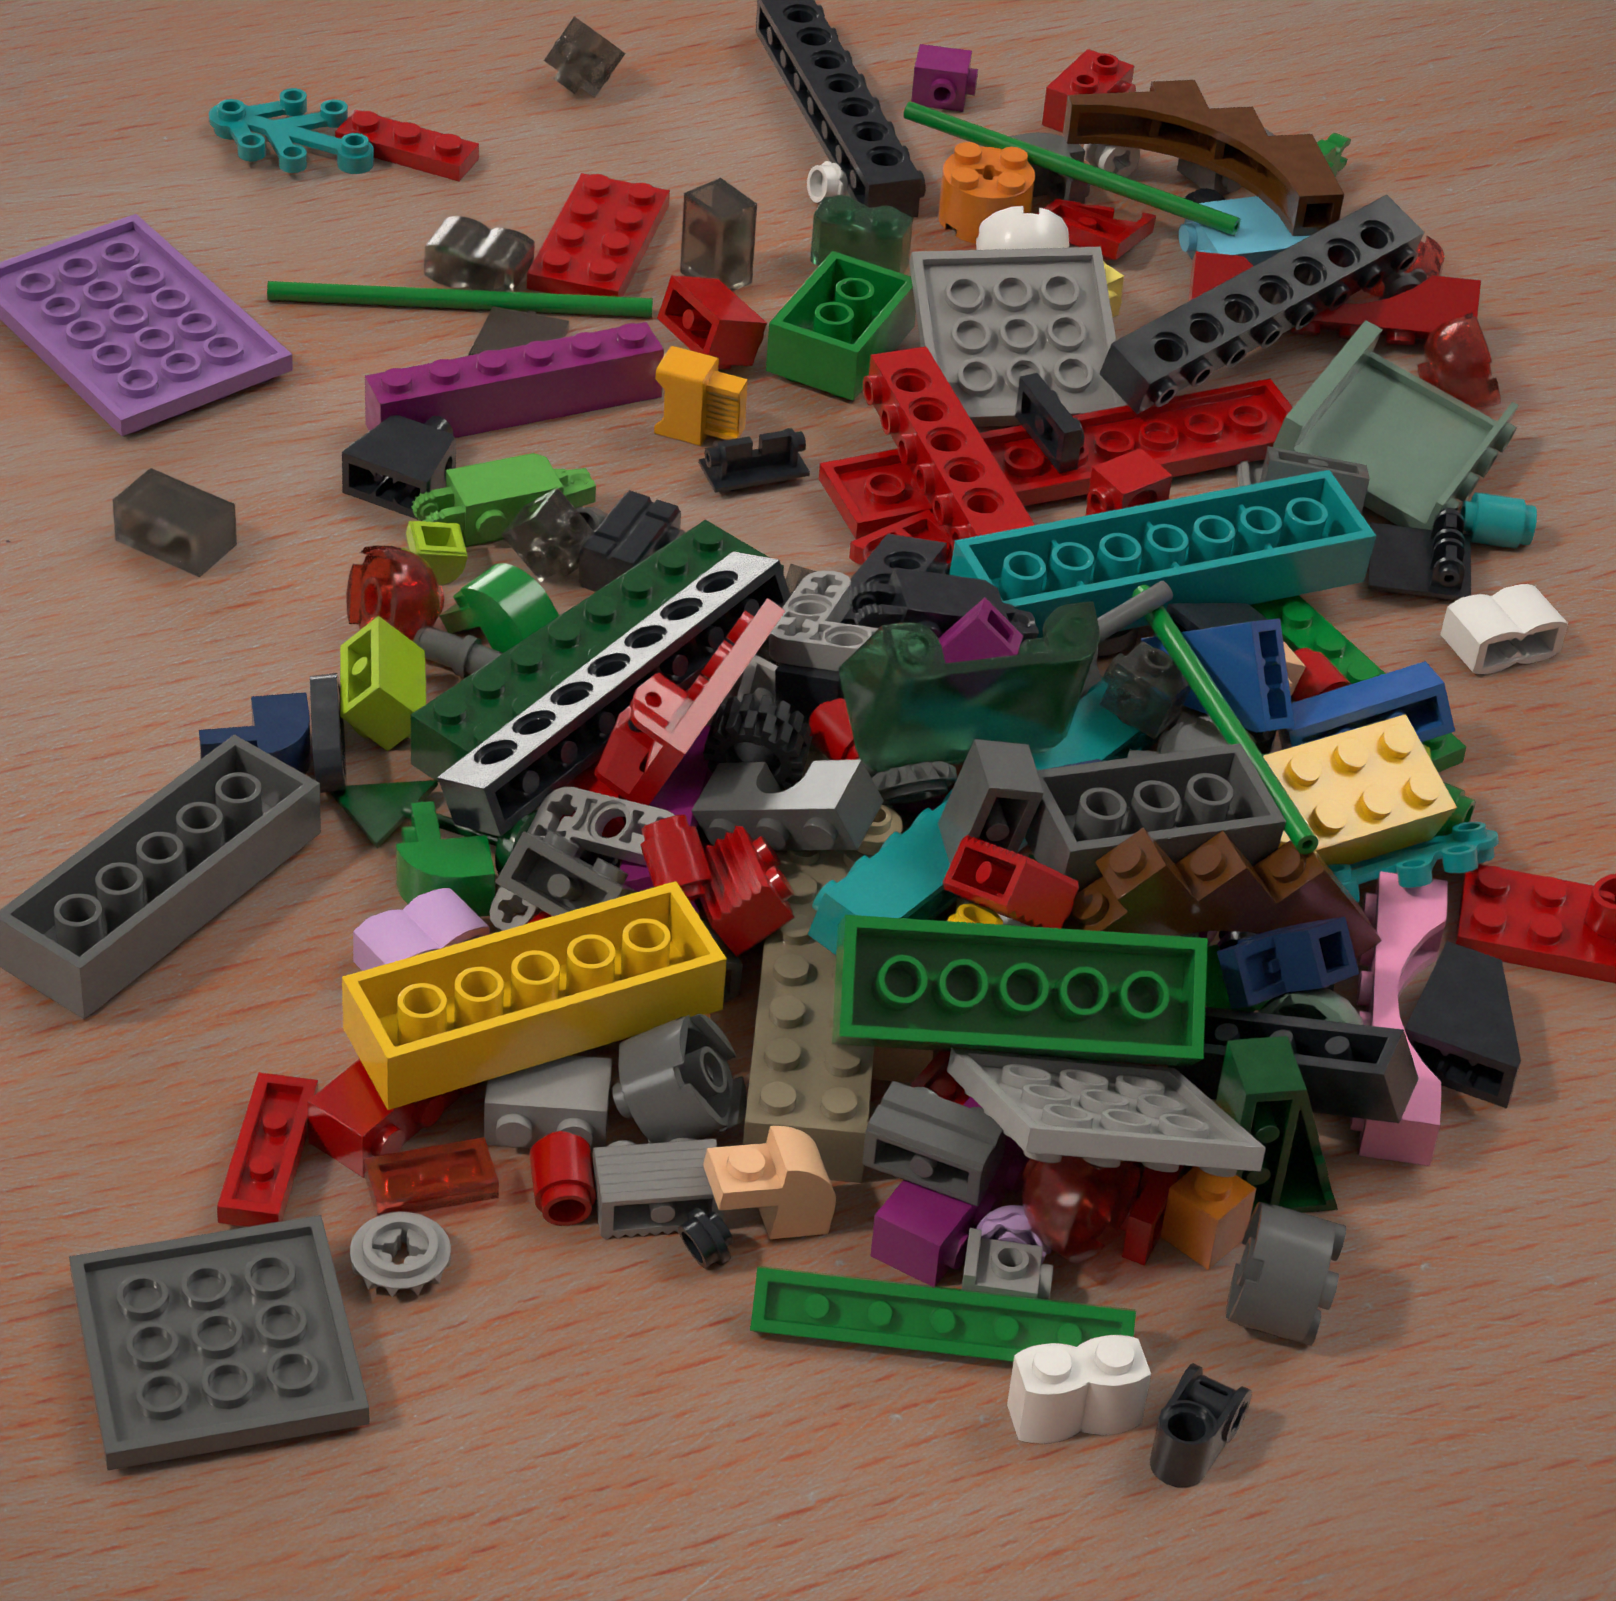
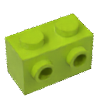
(381, 683)

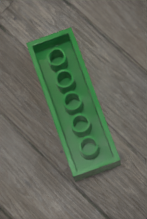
(1020, 990)

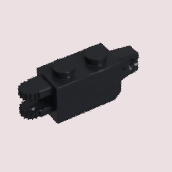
(930, 600)

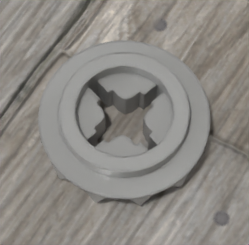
(378, 1243)

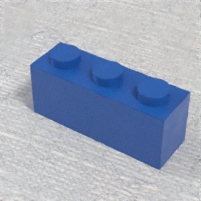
(1406, 691)

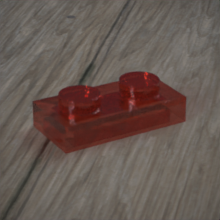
(431, 1177)

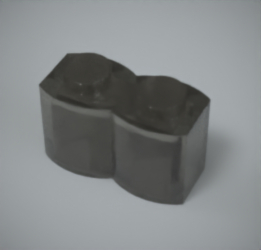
(478, 257)

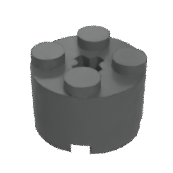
(680, 1081)
(1285, 1273)

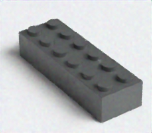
(158, 875)

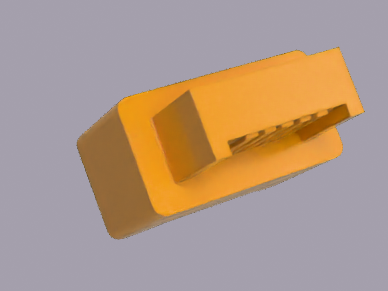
(699, 398)

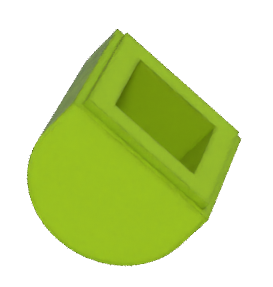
(440, 546)

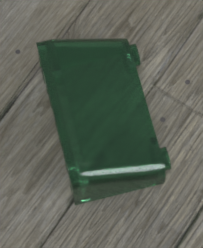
(919, 709)

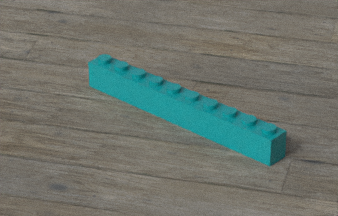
(911, 866)

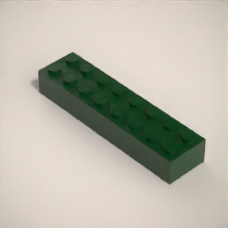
(529, 670)

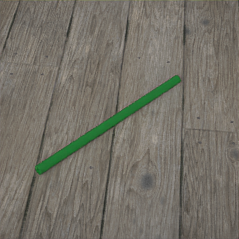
(1075, 169)
(459, 299)
(1227, 722)

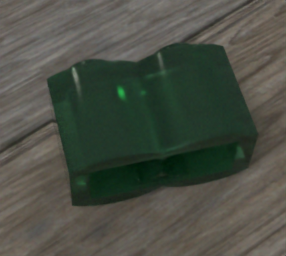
(865, 233)

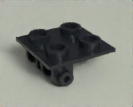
(1423, 559)

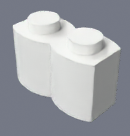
(1503, 629)
(1078, 1389)

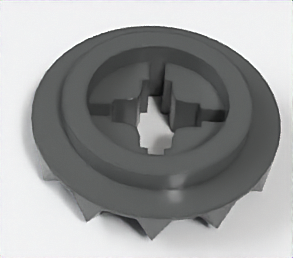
(915, 782)

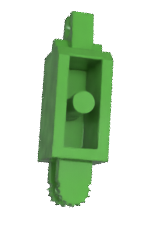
(492, 493)

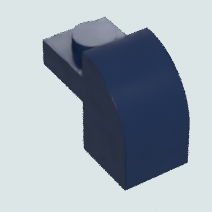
(277, 728)
(1287, 961)

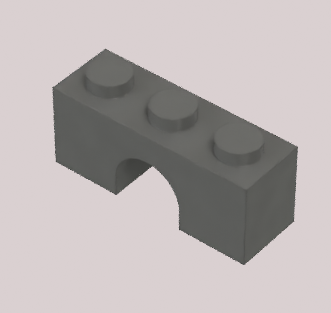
(821, 812)

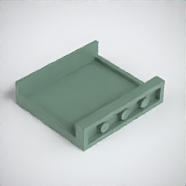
(1410, 434)

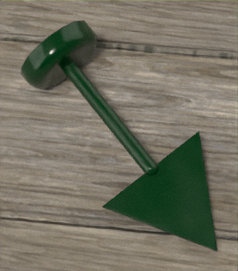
(385, 806)

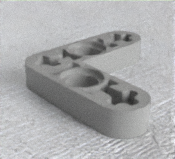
(812, 627)
(585, 830)

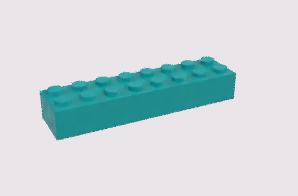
(1208, 547)

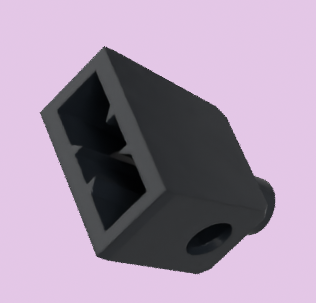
(399, 462)

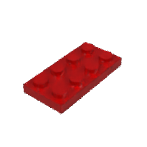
(598, 237)

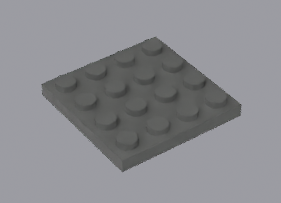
(217, 1342)

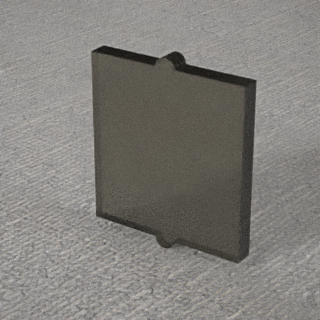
(515, 328)

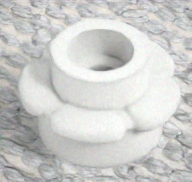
(826, 181)

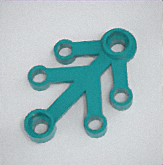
(236, 120)
(1460, 852)

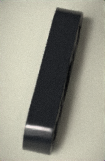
(328, 733)

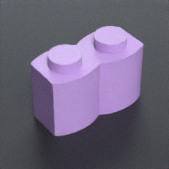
(423, 926)

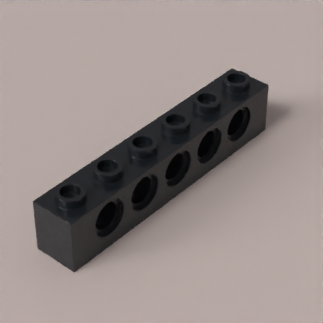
(809, 687)

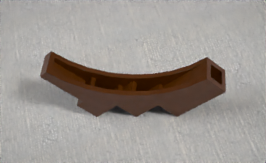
(1176, 121)
(1213, 892)

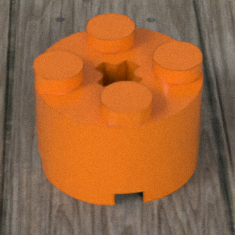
(981, 183)

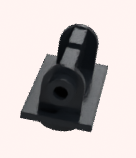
(737, 465)

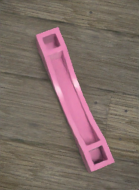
(1411, 935)

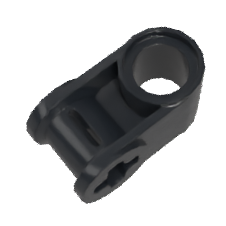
(1196, 1427)

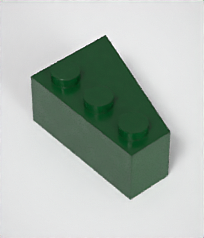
(1270, 1101)

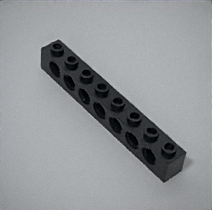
(839, 105)
(1261, 304)
(574, 720)

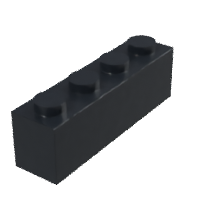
(1343, 1065)

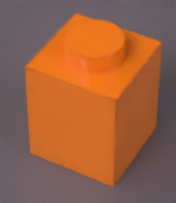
(1207, 1215)

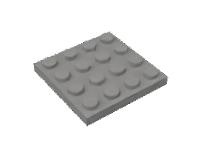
(1016, 316)
(1105, 1112)

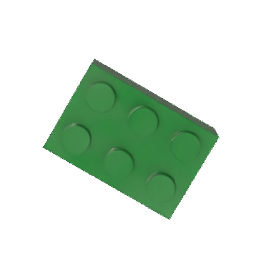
(838, 323)

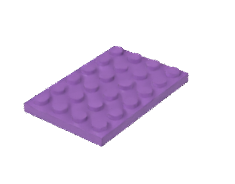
(134, 325)

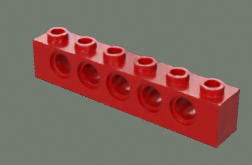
(941, 445)

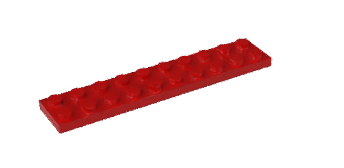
(1183, 436)

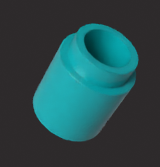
(1499, 520)

